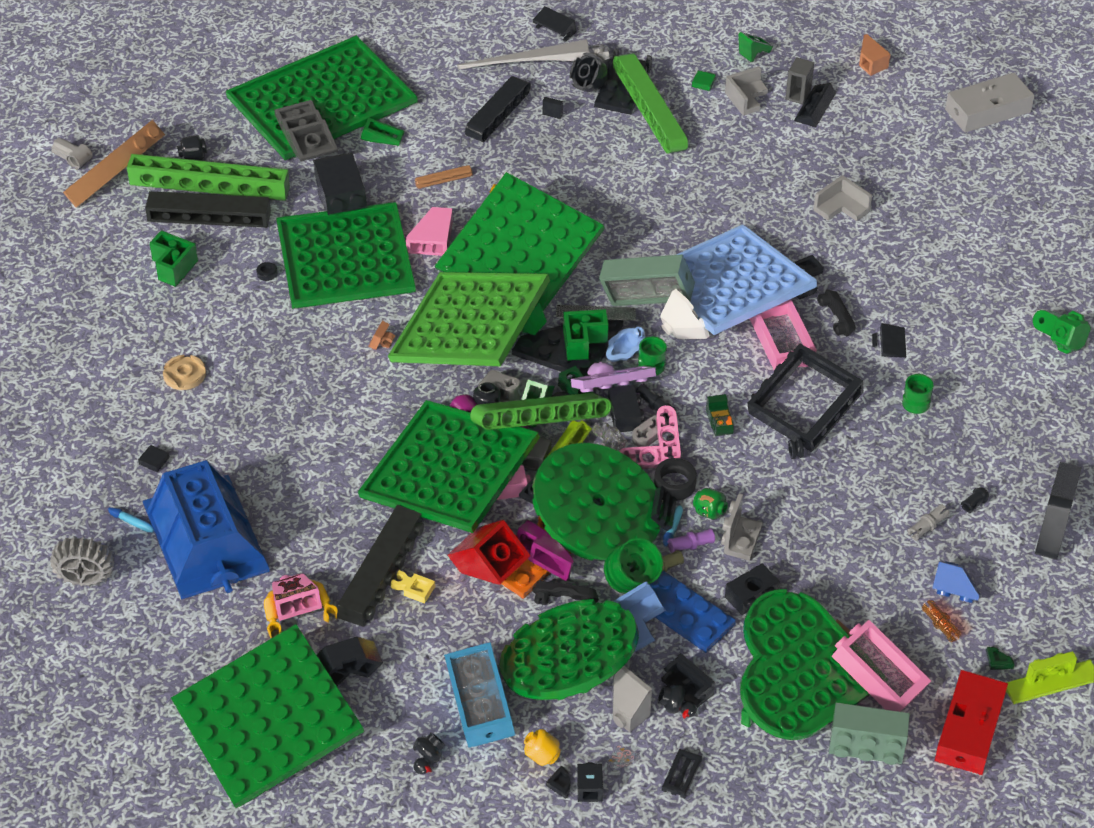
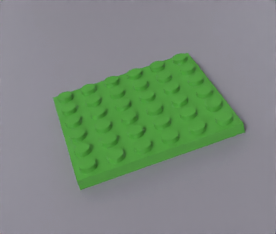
(469, 318)

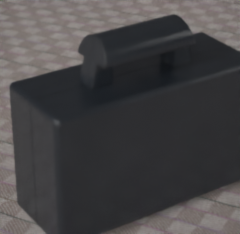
(892, 341)

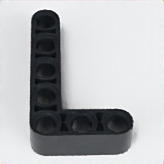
(1058, 510)

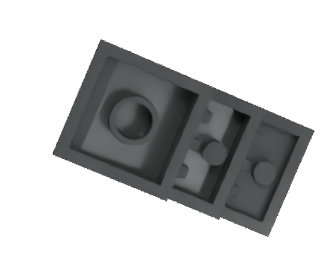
(305, 130)

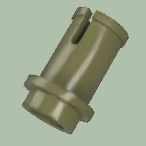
(672, 559)

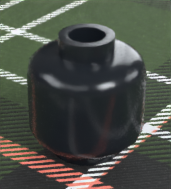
(192, 147)
(486, 394)

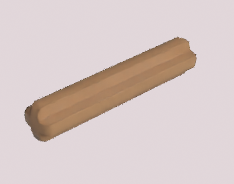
(443, 176)

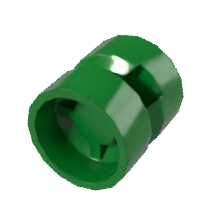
(653, 353)
(917, 393)

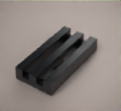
(667, 510)
(675, 789)

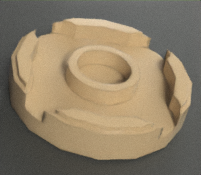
(186, 377)

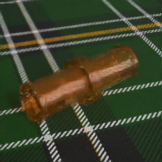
(941, 620)

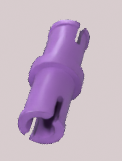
(691, 540)

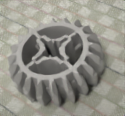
(82, 561)

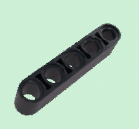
(497, 108)

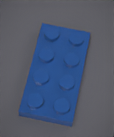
(690, 613)

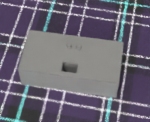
(989, 102)

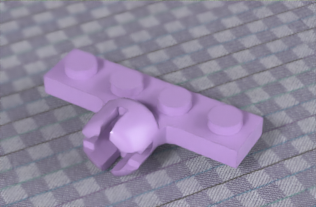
(604, 376)

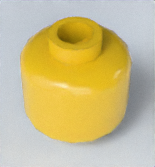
(542, 747)

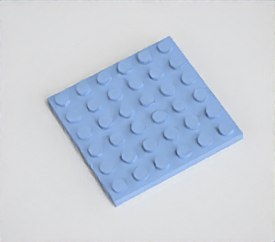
(740, 278)

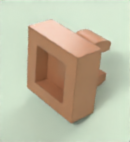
(382, 337)

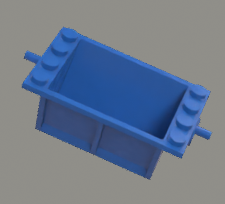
(203, 530)

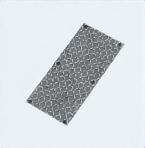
(613, 313)

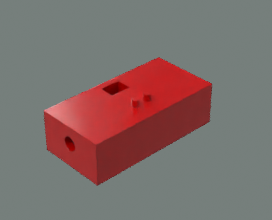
(971, 722)

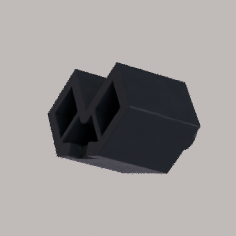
(350, 656)

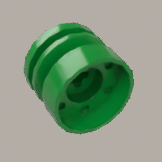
(632, 565)

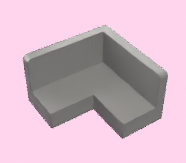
(744, 88)
(842, 196)

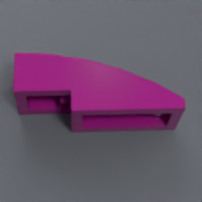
(545, 550)

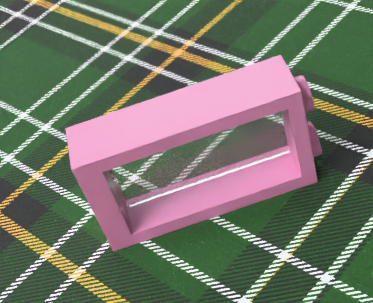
(781, 332)
(880, 667)

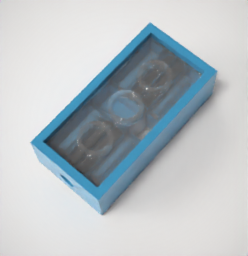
(479, 695)

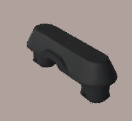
(832, 299)
(545, 589)

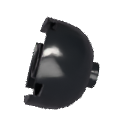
(588, 72)

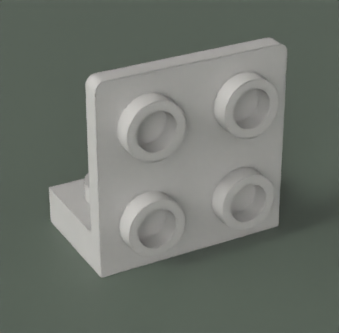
(739, 532)

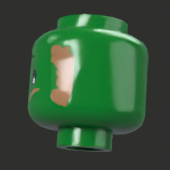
(710, 503)

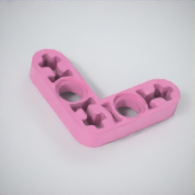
(659, 452)

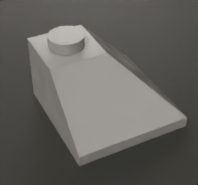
(630, 699)

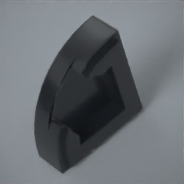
(560, 782)

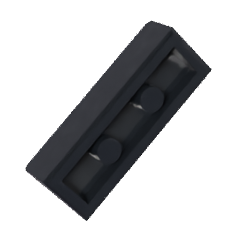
(815, 104)

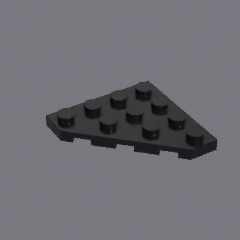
(549, 348)

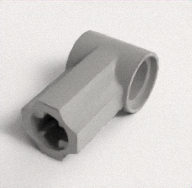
(75, 155)

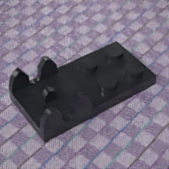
(613, 93)

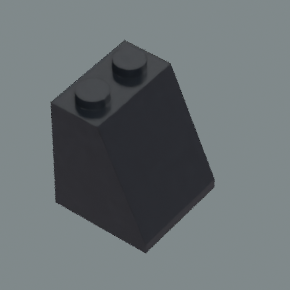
(339, 183)

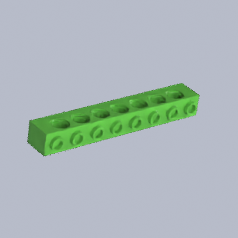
(208, 177)

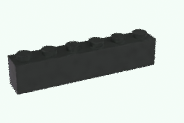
(208, 209)
(380, 566)

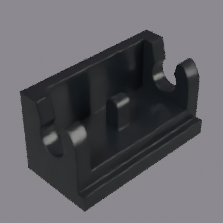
(556, 22)
(697, 684)

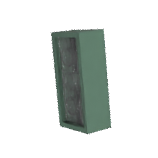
(645, 279)

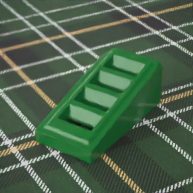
(376, 132)

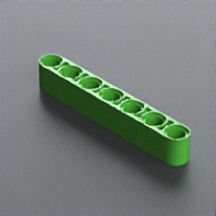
(650, 103)
(553, 410)

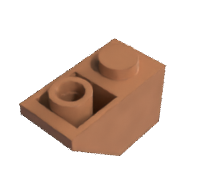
(873, 56)

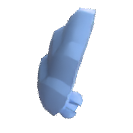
(624, 344)

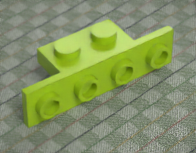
(1051, 676)

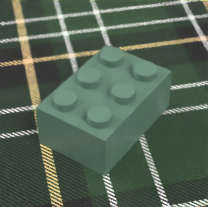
(869, 733)

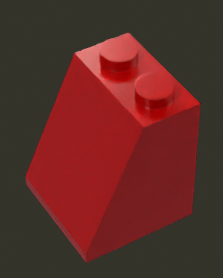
(490, 553)

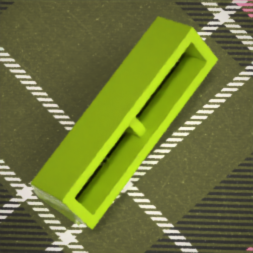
(574, 433)

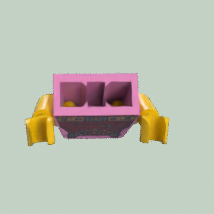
(294, 597)

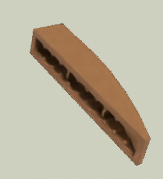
(113, 163)

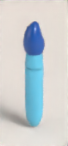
(118, 513)
(670, 533)

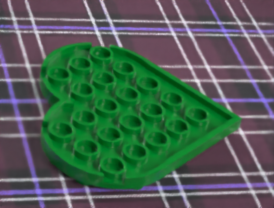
(793, 677)

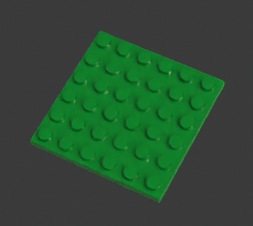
(523, 234)
(345, 255)
(448, 466)
(267, 715)

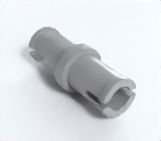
(928, 522)

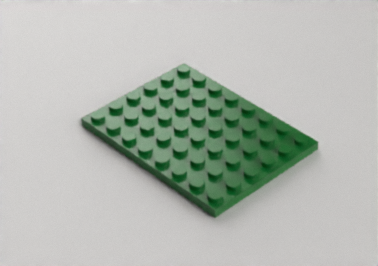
(342, 81)

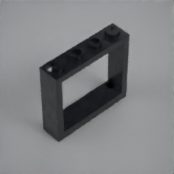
(829, 419)

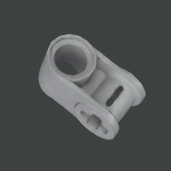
(505, 384)

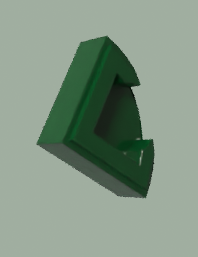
(998, 660)

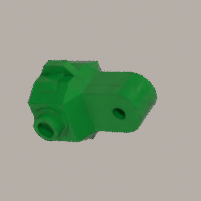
(1066, 330)

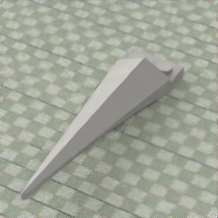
(560, 52)

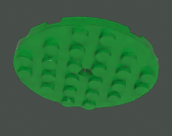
(586, 472)
(598, 641)

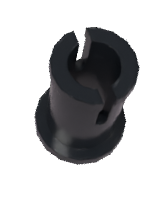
(979, 496)

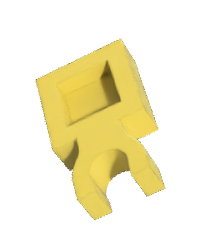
(417, 587)

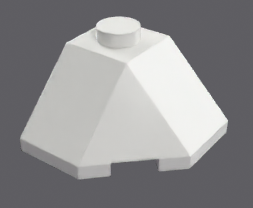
(681, 319)

